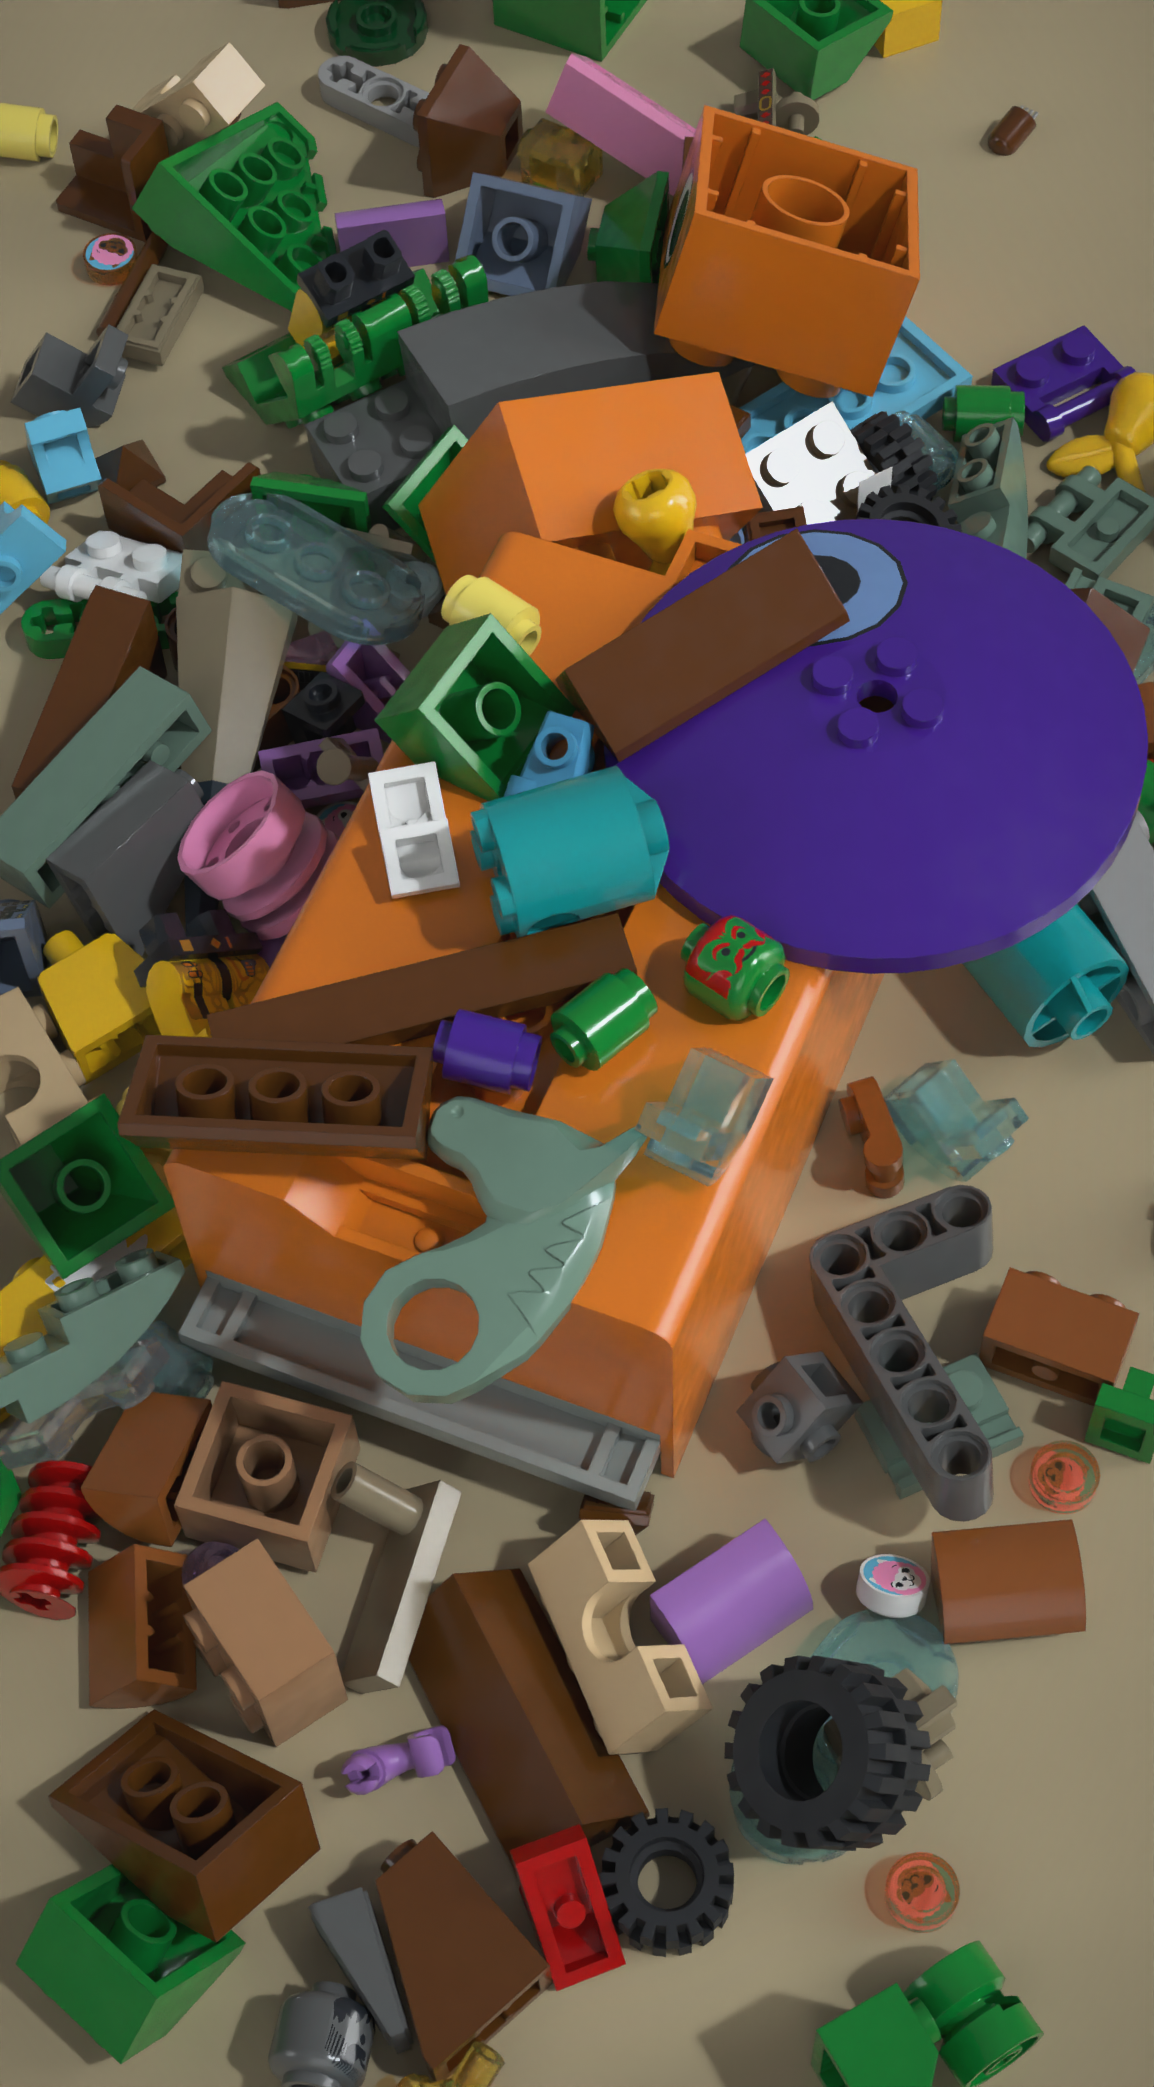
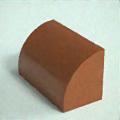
(145, 1466)
(1008, 1581)
(138, 1631)

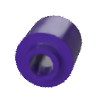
(487, 1052)

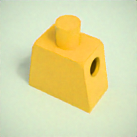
(96, 1000)

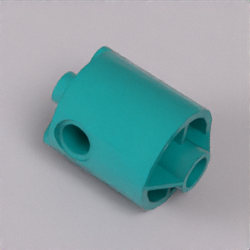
(570, 851)
(1054, 980)

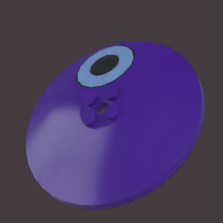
(920, 825)

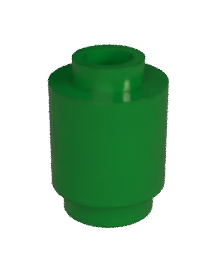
(980, 405)
(602, 1019)

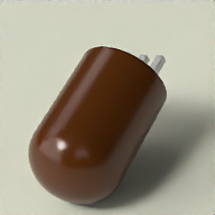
(1012, 130)

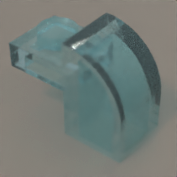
(704, 1115)
(950, 1121)

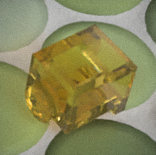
(559, 159)

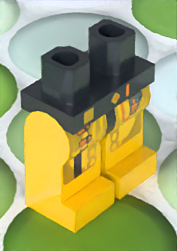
(347, 285)
(198, 972)

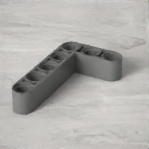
(859, 1292)

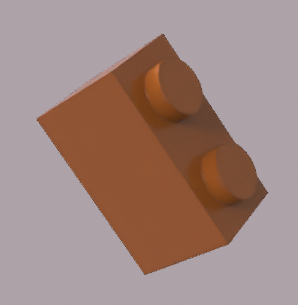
(1057, 1336)

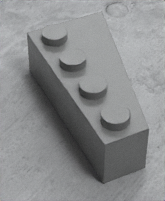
(1124, 913)

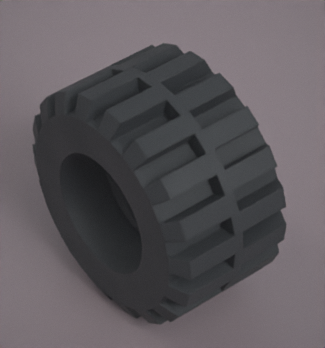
(776, 1754)

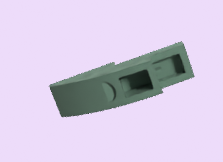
(992, 486)
(87, 1333)

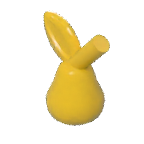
(1125, 436)
(656, 513)

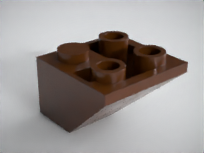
(465, 125)

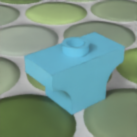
(62, 455)
(25, 551)

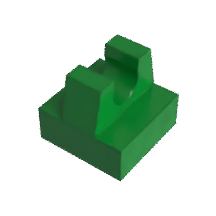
(1125, 1417)

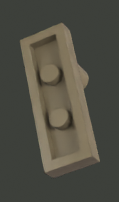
(405, 1573)

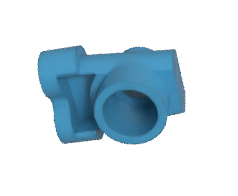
(540, 769)

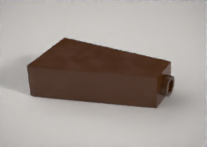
(106, 649)

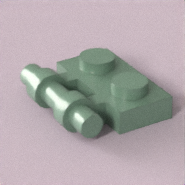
(1103, 535)

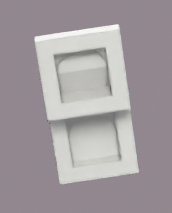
(413, 830)

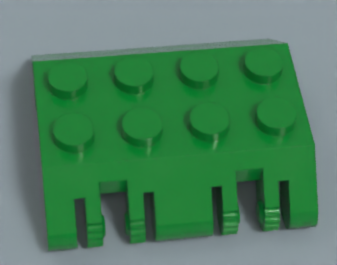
(300, 383)

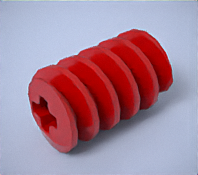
(47, 1541)

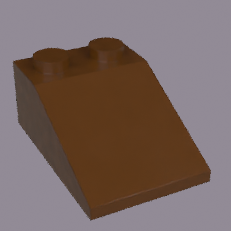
(190, 1821)

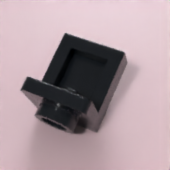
(323, 709)

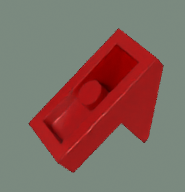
(567, 1907)

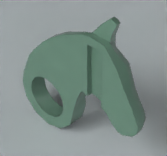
(544, 1228)

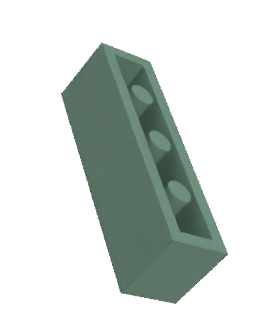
(136, 725)

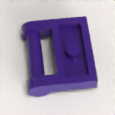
(1059, 372)

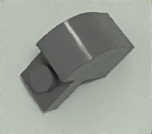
(67, 378)

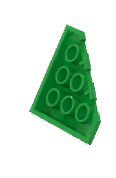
(244, 203)

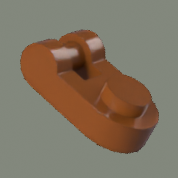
(868, 1115)

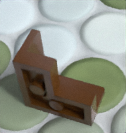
(114, 171)
(160, 519)

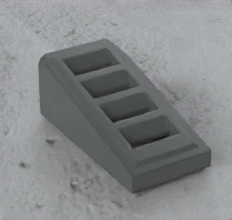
(356, 1943)

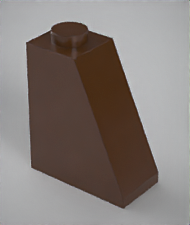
(456, 1953)

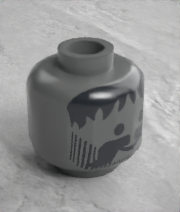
(322, 2038)

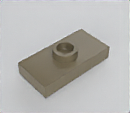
(159, 313)

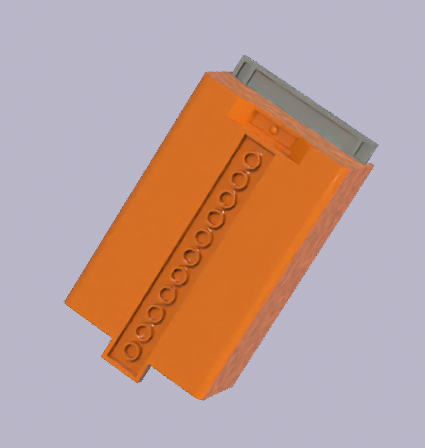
(303, 1239)

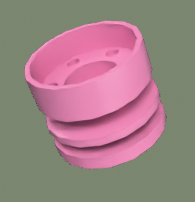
(257, 852)

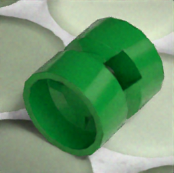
(976, 2021)

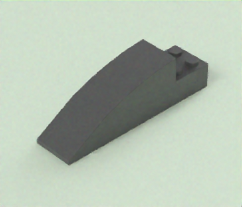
(490, 355)

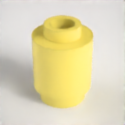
(27, 132)
(480, 596)

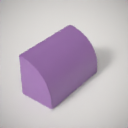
(415, 227)
(297, 768)
(732, 1600)

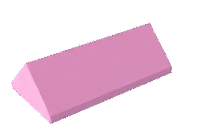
(619, 119)

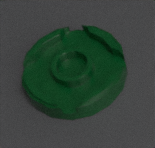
(377, 29)

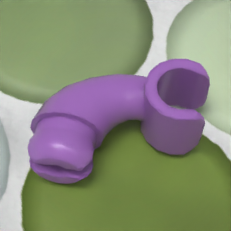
(376, 1765)

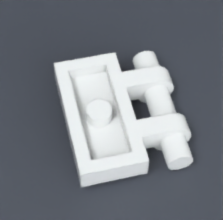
(116, 564)

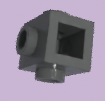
(798, 1408)

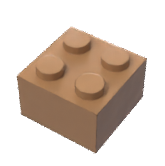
(267, 1475)
(263, 1644)

